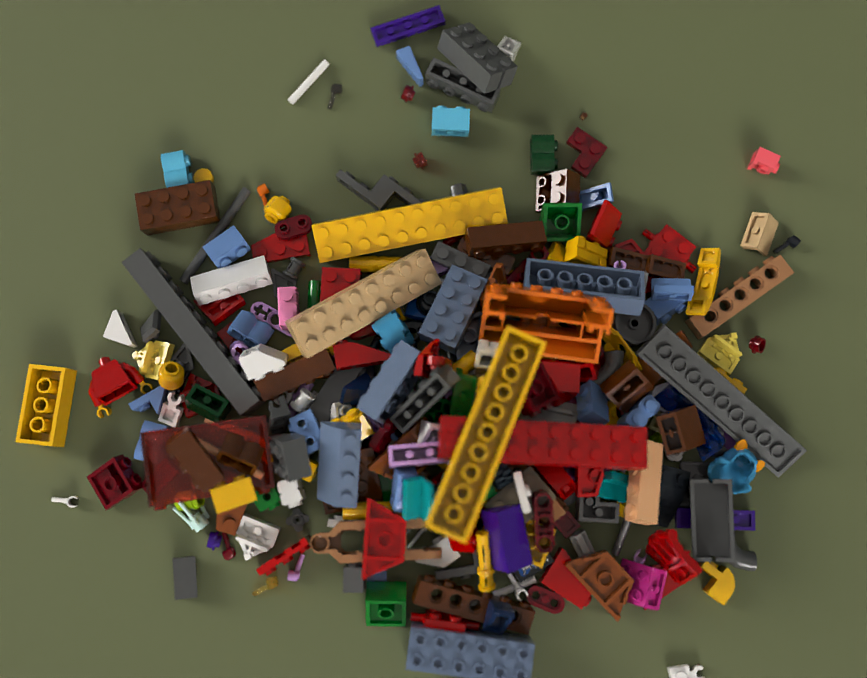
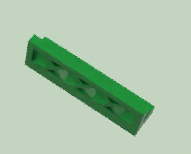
(462, 395)

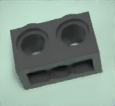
(353, 578)

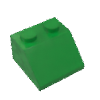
(561, 220)
(386, 603)

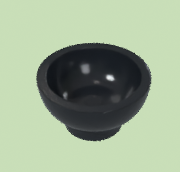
(425, 302)

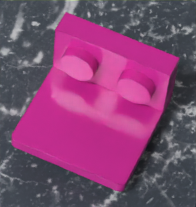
(647, 584)

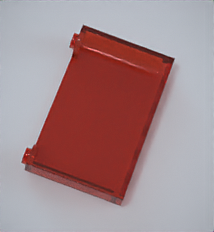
(170, 485)

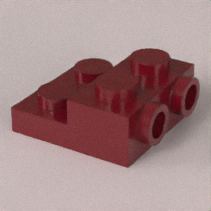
(540, 393)
(115, 481)

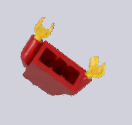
(112, 382)

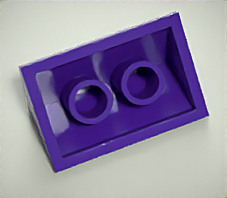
(507, 537)

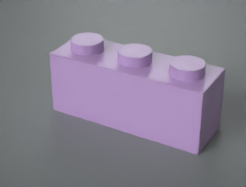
(414, 455)

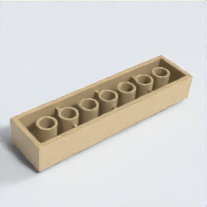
(363, 303)

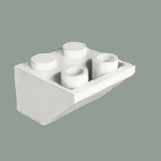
(261, 360)

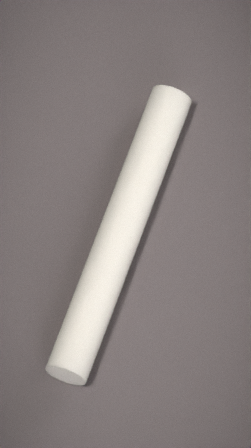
(308, 82)

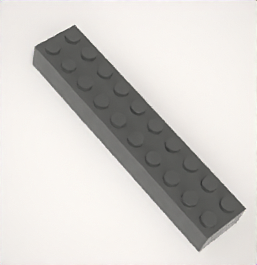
(193, 332)

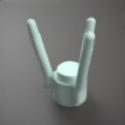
(196, 521)

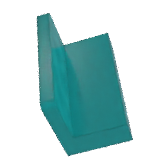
(614, 486)
(417, 498)

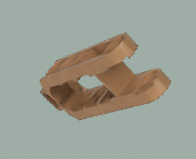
(331, 543)

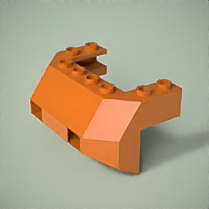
(540, 315)

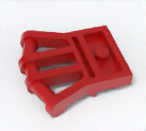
(668, 552)

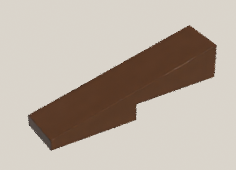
(653, 264)

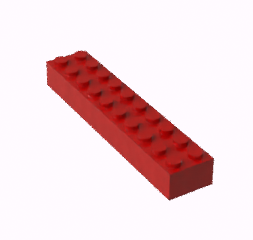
(560, 444)

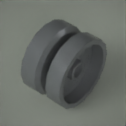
(641, 328)

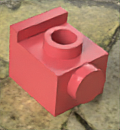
(764, 161)

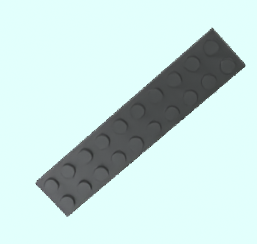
(720, 400)

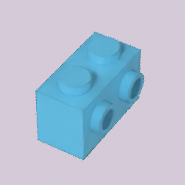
(450, 121)

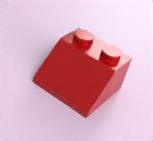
(604, 225)

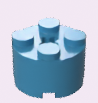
(392, 330)

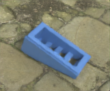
(408, 61)

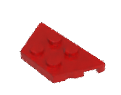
(382, 539)

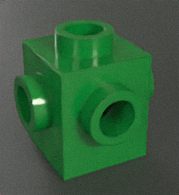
(263, 503)

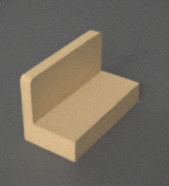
(759, 232)

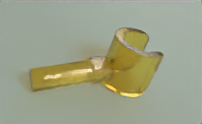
(271, 582)

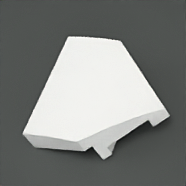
(256, 535)

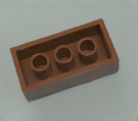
(177, 207)

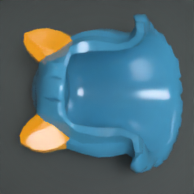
(737, 465)

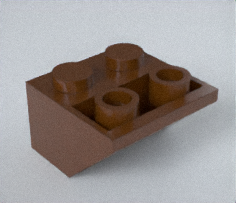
(557, 187)
(626, 386)
(680, 429)

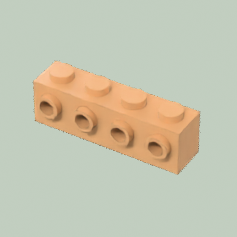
(644, 488)

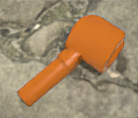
(263, 190)

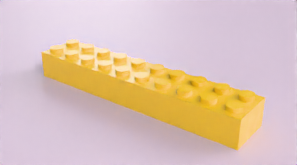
(408, 224)
(485, 435)

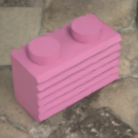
(287, 304)

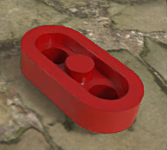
(434, 361)

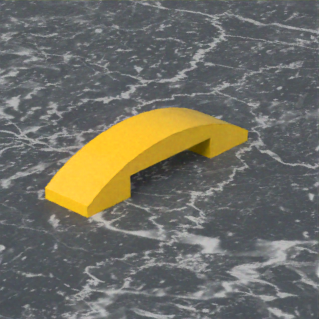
(706, 281)

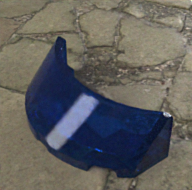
(672, 399)

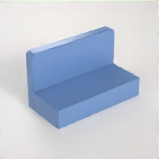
(671, 289)

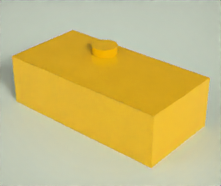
(46, 405)

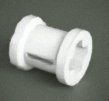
(302, 400)

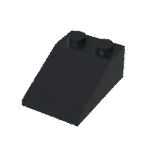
(672, 491)

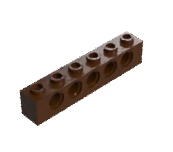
(426, 584)

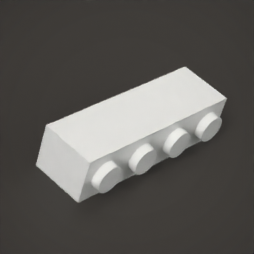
(231, 280)

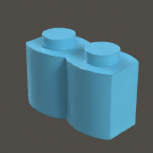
(176, 168)

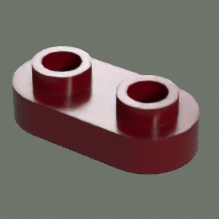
(293, 228)
(544, 599)

